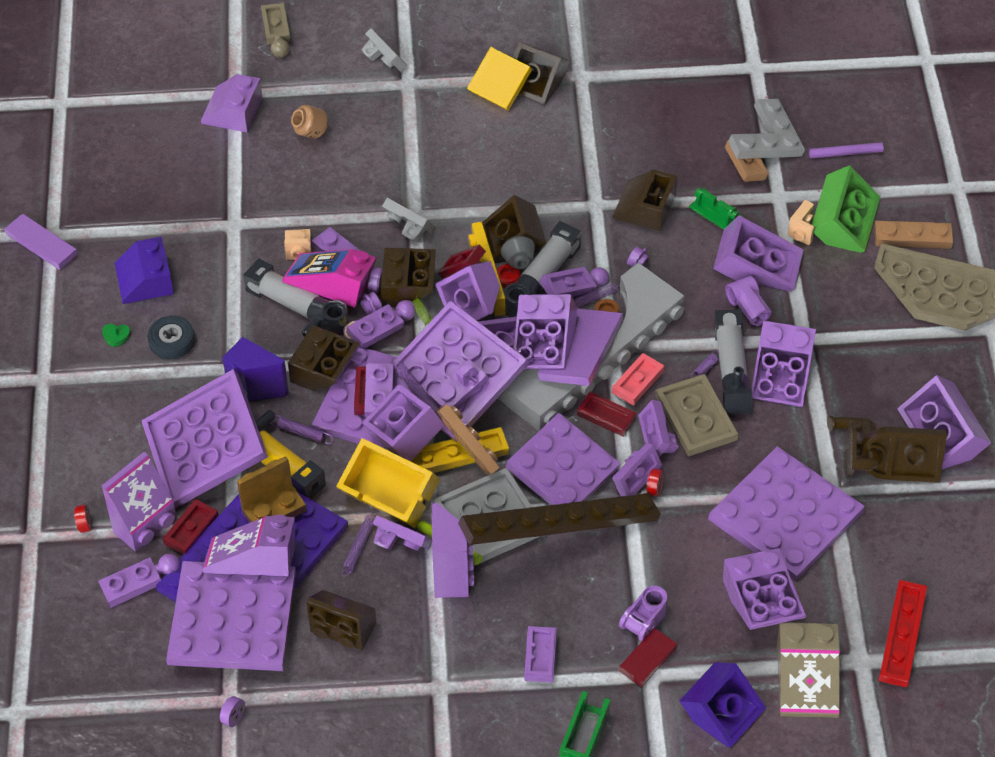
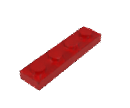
(902, 633)

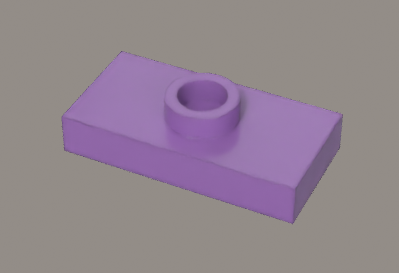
(540, 654)

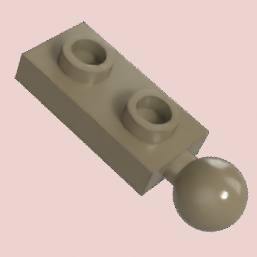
(276, 28)

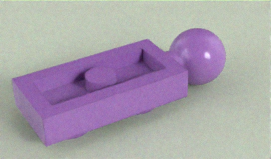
(574, 281)
(380, 323)
(378, 386)
(137, 579)

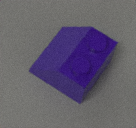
(144, 271)
(259, 370)
(723, 703)

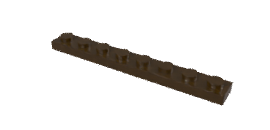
(558, 518)

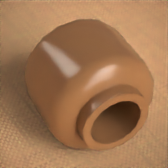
(309, 121)

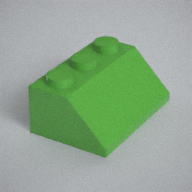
(845, 210)

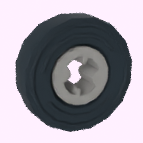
(178, 344)

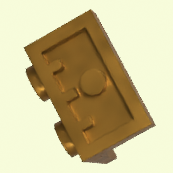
(269, 492)

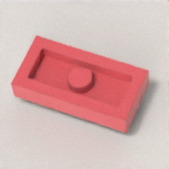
(638, 379)

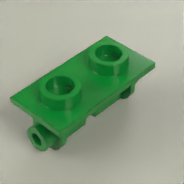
(712, 209)

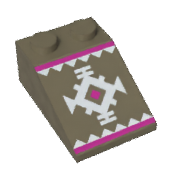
(808, 669)

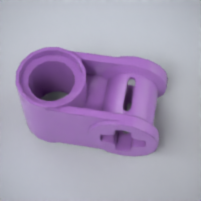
(642, 616)

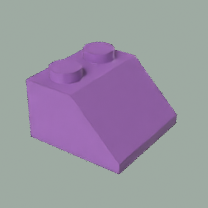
(234, 103)
(471, 289)
(408, 423)

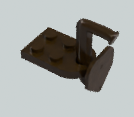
(891, 451)

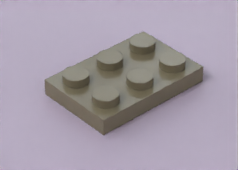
(696, 415)

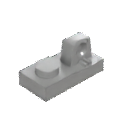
(377, 46)
(415, 224)

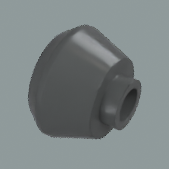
(518, 251)

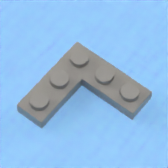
(779, 140)

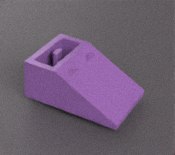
(545, 329)
(783, 363)
(762, 589)

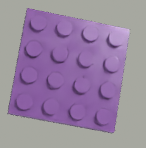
(449, 343)
(337, 410)
(204, 438)
(786, 509)
(230, 620)

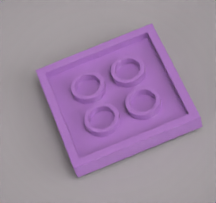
(562, 463)

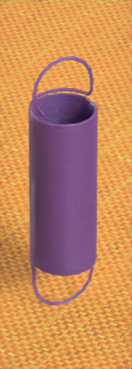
(706, 365)

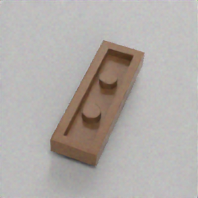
(913, 234)
(468, 438)

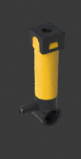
(305, 476)

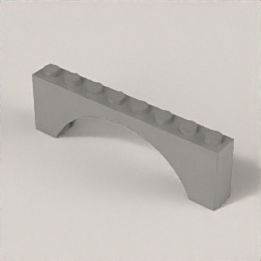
(649, 309)

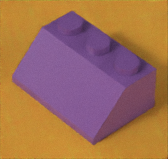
(944, 408)
(451, 556)

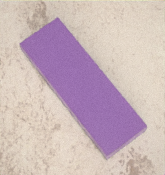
(41, 241)

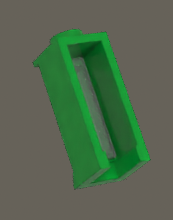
(584, 728)

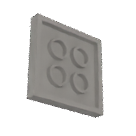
(487, 495)

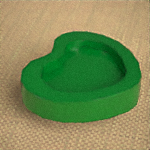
(115, 335)

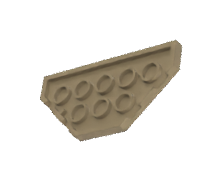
(938, 287)

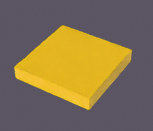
(499, 78)

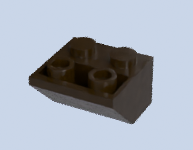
(647, 199)
(407, 274)
(320, 359)
(340, 619)

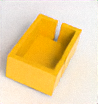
(388, 483)

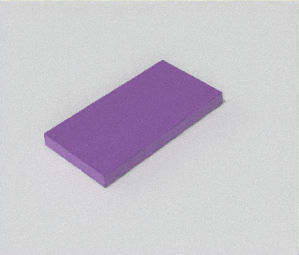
(590, 343)

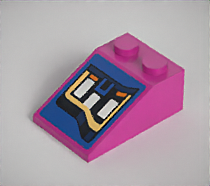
(332, 274)

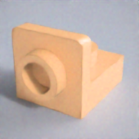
(801, 223)
(297, 242)

